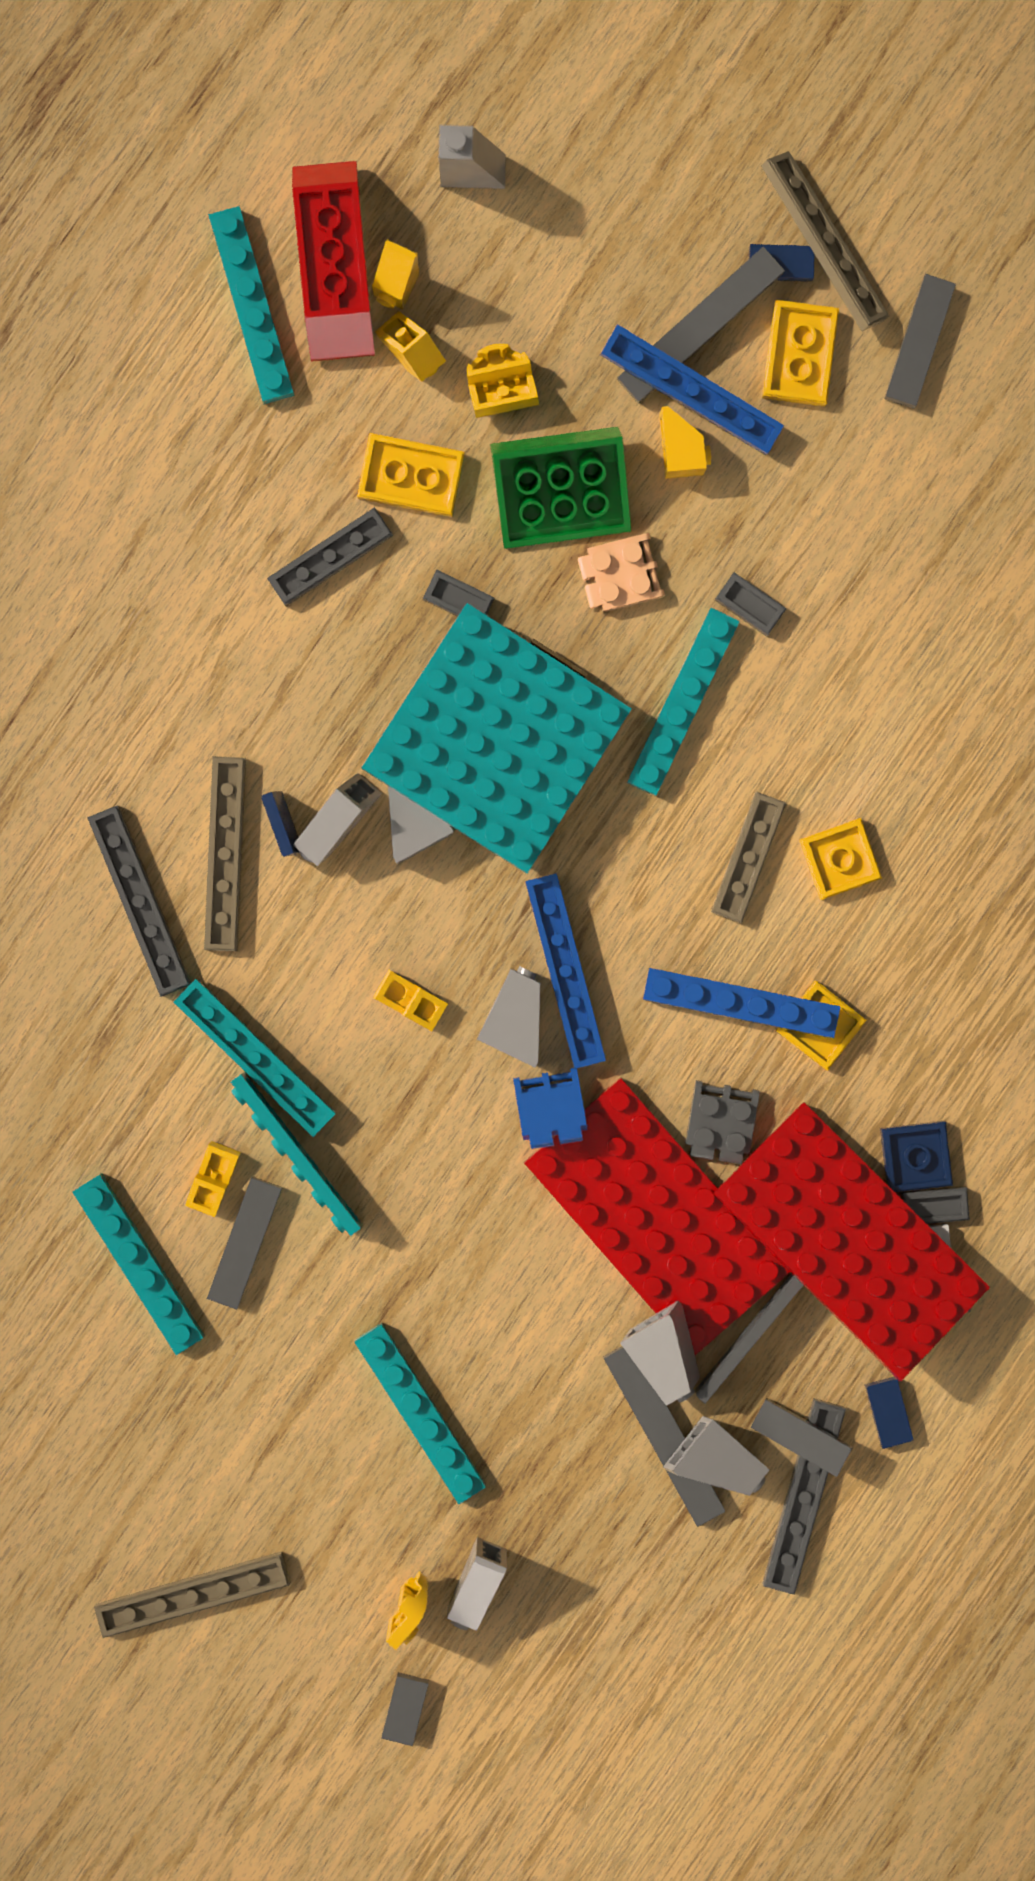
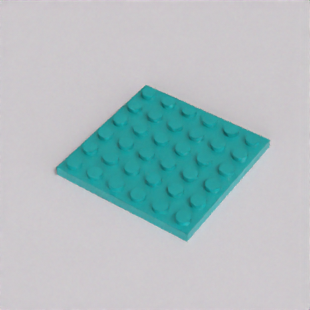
(496, 738)

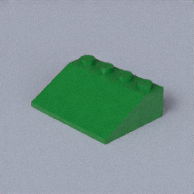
(561, 487)

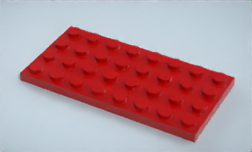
(656, 1215)
(851, 1241)

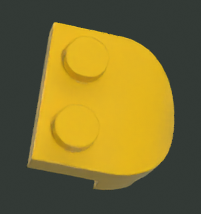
(500, 381)
(411, 1609)

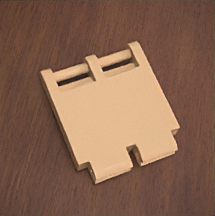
(620, 574)

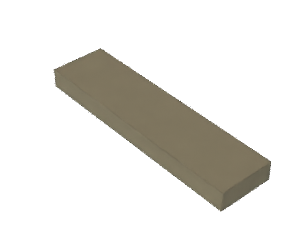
(748, 857)

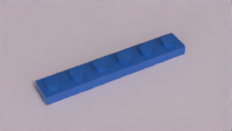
(691, 389)
(565, 971)
(741, 1003)

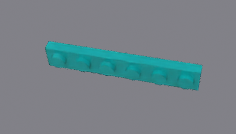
(251, 305)
(683, 702)
(254, 1057)
(304, 1166)
(138, 1264)
(420, 1413)

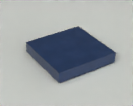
(916, 1156)

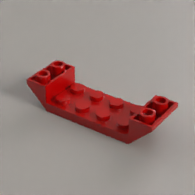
(332, 261)

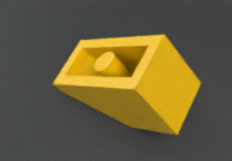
(395, 275)
(411, 346)
(682, 446)

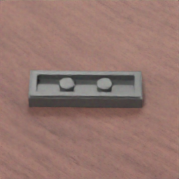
(801, 1437)

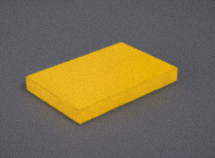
(800, 353)
(411, 475)

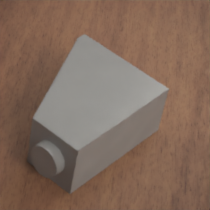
(469, 159)
(336, 819)
(413, 827)
(514, 1018)
(665, 1353)
(717, 1459)
(477, 1584)

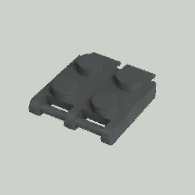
(721, 1123)

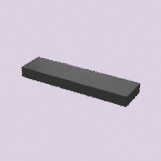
(919, 341)
(330, 556)
(244, 1243)

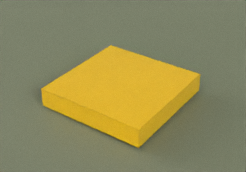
(840, 858)
(820, 1048)

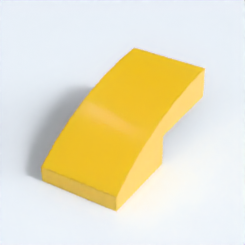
(410, 1000)
(212, 1179)

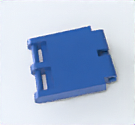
(551, 1109)

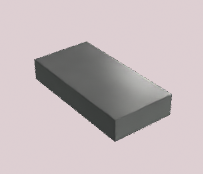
(453, 595)
(750, 604)
(939, 1204)
(405, 1709)

